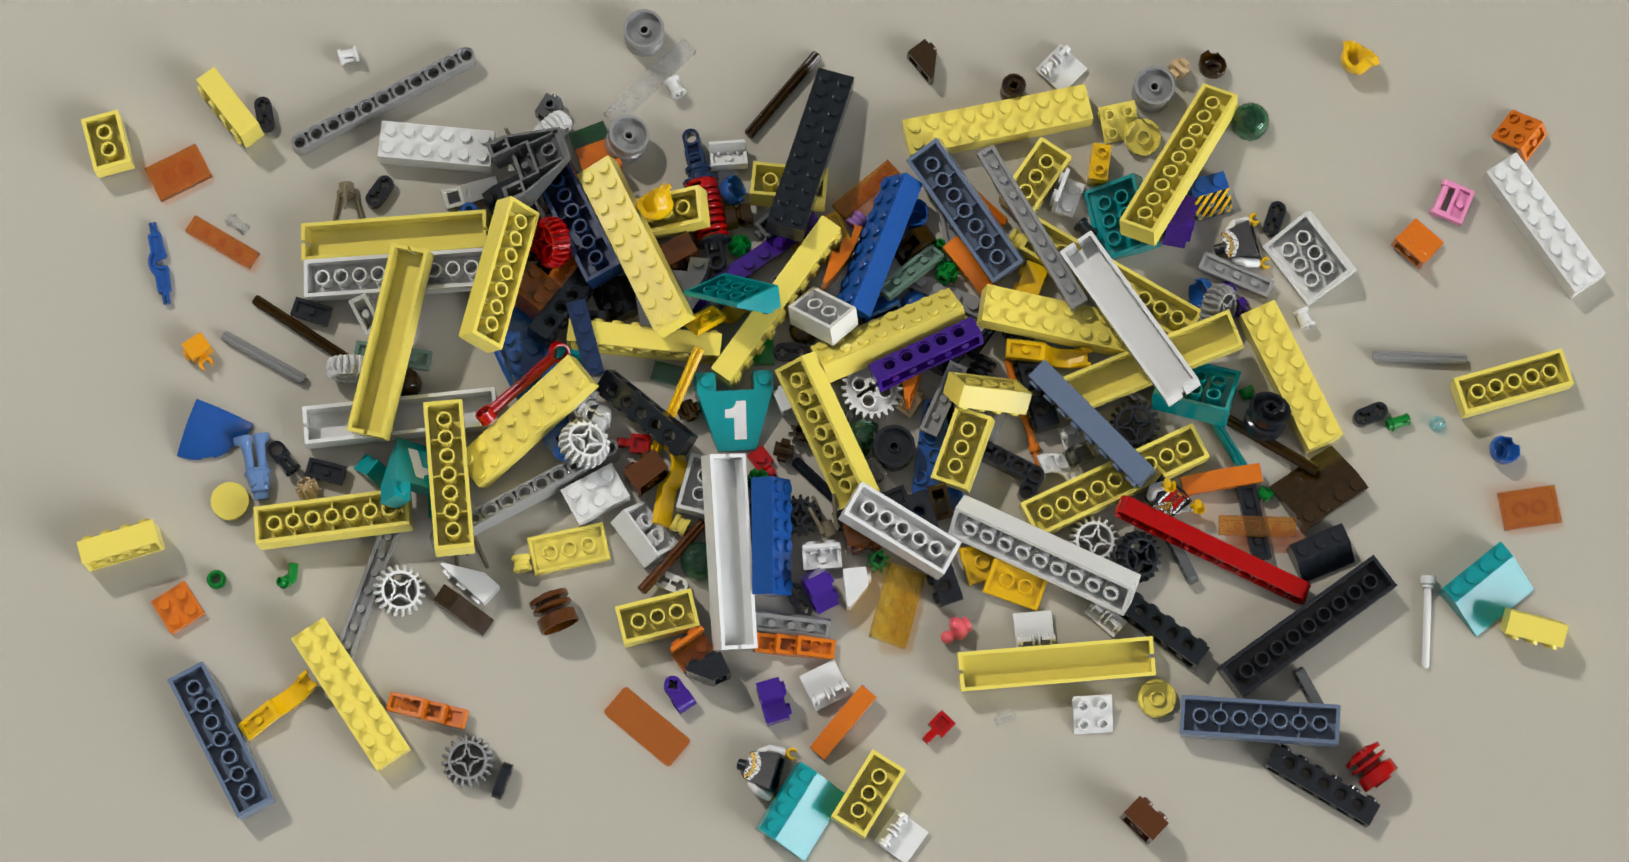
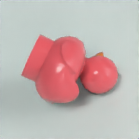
(958, 630)

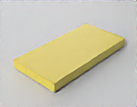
(568, 549)

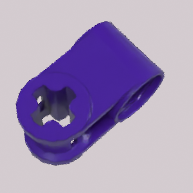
(680, 697)

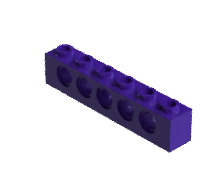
(926, 354)

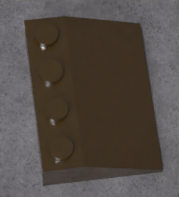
(1319, 495)

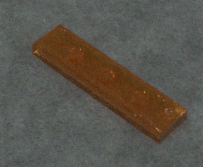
(863, 190)
(222, 242)
(1256, 526)

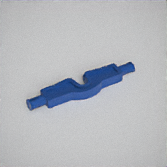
(158, 253)

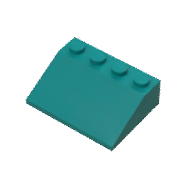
(1106, 206)
(738, 293)
(1209, 401)
(1486, 589)
(800, 810)

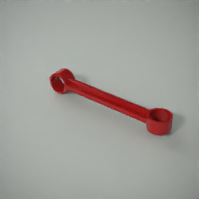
(488, 413)

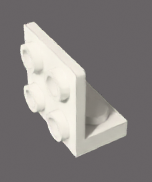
(1066, 198)

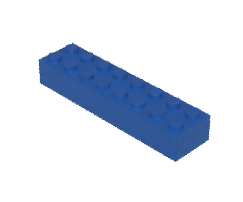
(879, 242)

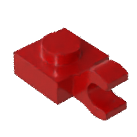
(638, 443)
(761, 459)
(940, 725)

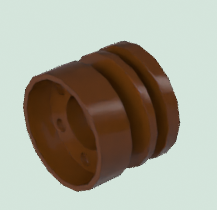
(554, 611)

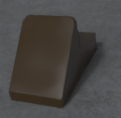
(940, 501)

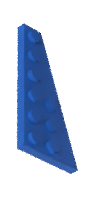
(926, 457)

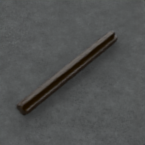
(782, 94)
(297, 326)
(1276, 447)

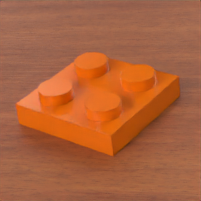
(178, 607)

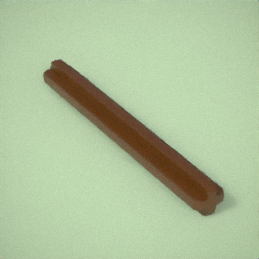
(672, 556)

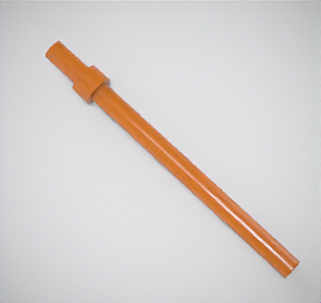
(1033, 447)

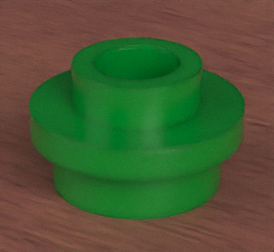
(216, 573)

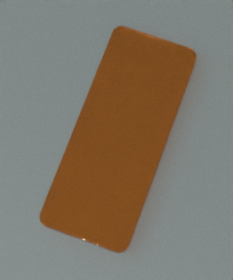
(647, 726)

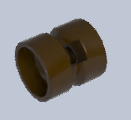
(1009, 90)
(738, 216)

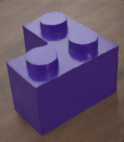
(1181, 225)
(820, 590)
(771, 698)

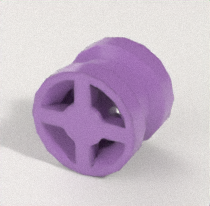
(858, 218)

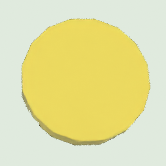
(1142, 137)
(230, 501)
(1156, 698)

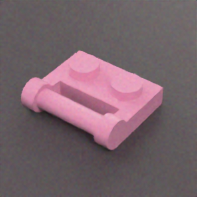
(1458, 204)

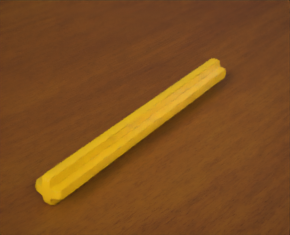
(682, 388)

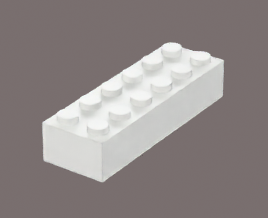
(435, 147)
(900, 530)

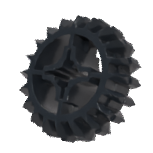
(1131, 408)
(1143, 554)

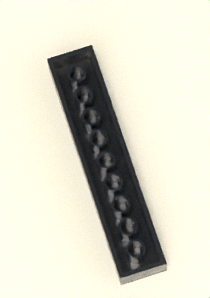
(810, 155)
(1306, 627)

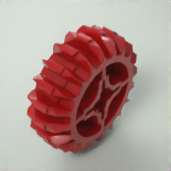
(551, 242)

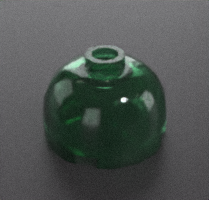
(1250, 121)
(863, 432)
(694, 561)

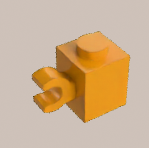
(198, 350)

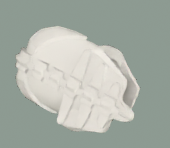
(592, 411)

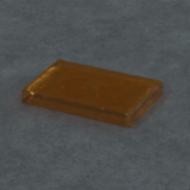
(178, 172)
(1529, 507)

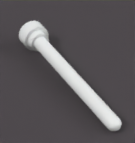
(1427, 583)

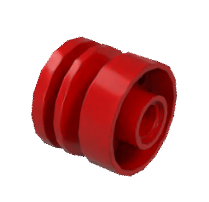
(1374, 770)

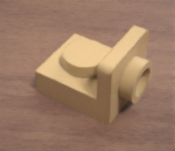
(918, 399)

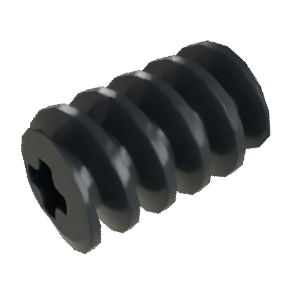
(981, 365)

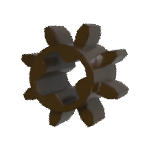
(689, 410)
(799, 439)
(783, 450)

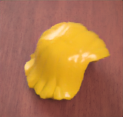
(1357, 58)
(656, 203)

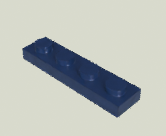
(585, 337)

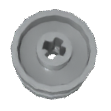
(644, 32)
(1153, 89)
(627, 138)

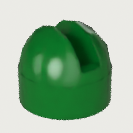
(1247, 392)
(1266, 493)

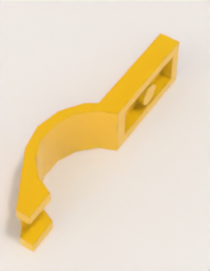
(712, 317)
(1038, 351)
(667, 491)
(277, 706)

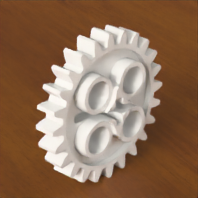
(880, 405)

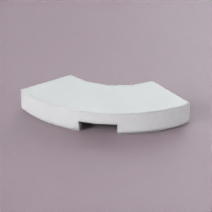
(1057, 464)

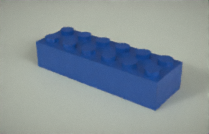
(771, 536)

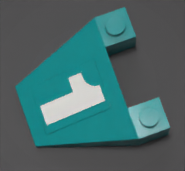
(734, 415)
(406, 473)

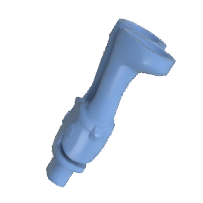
(257, 477)

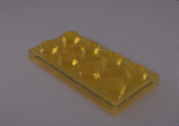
(897, 605)

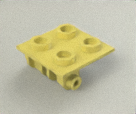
(1115, 119)

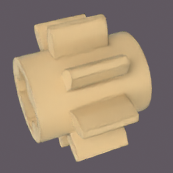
(1179, 68)
(307, 488)

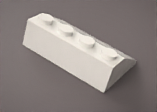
(1309, 257)

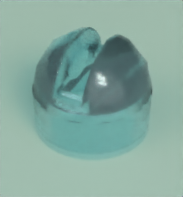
(1439, 427)

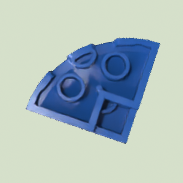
(210, 432)

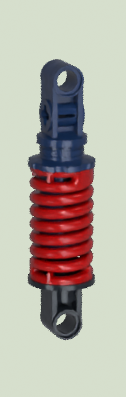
(699, 174)

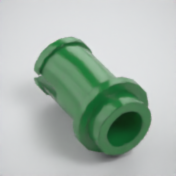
(1397, 422)

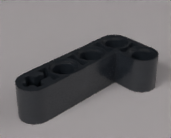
(1007, 467)

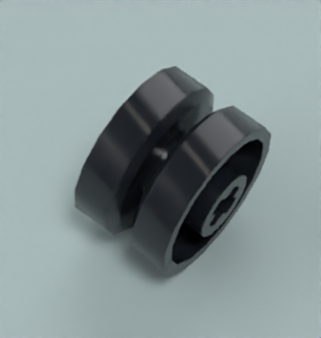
(1266, 416)
(897, 437)

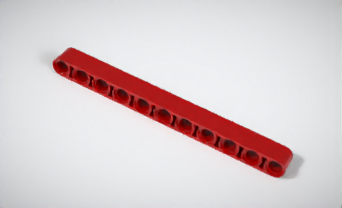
(1212, 549)

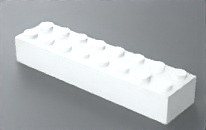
(1543, 225)

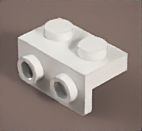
(728, 155)
(823, 555)

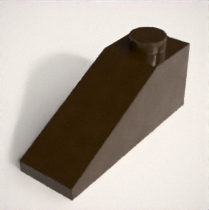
(463, 610)

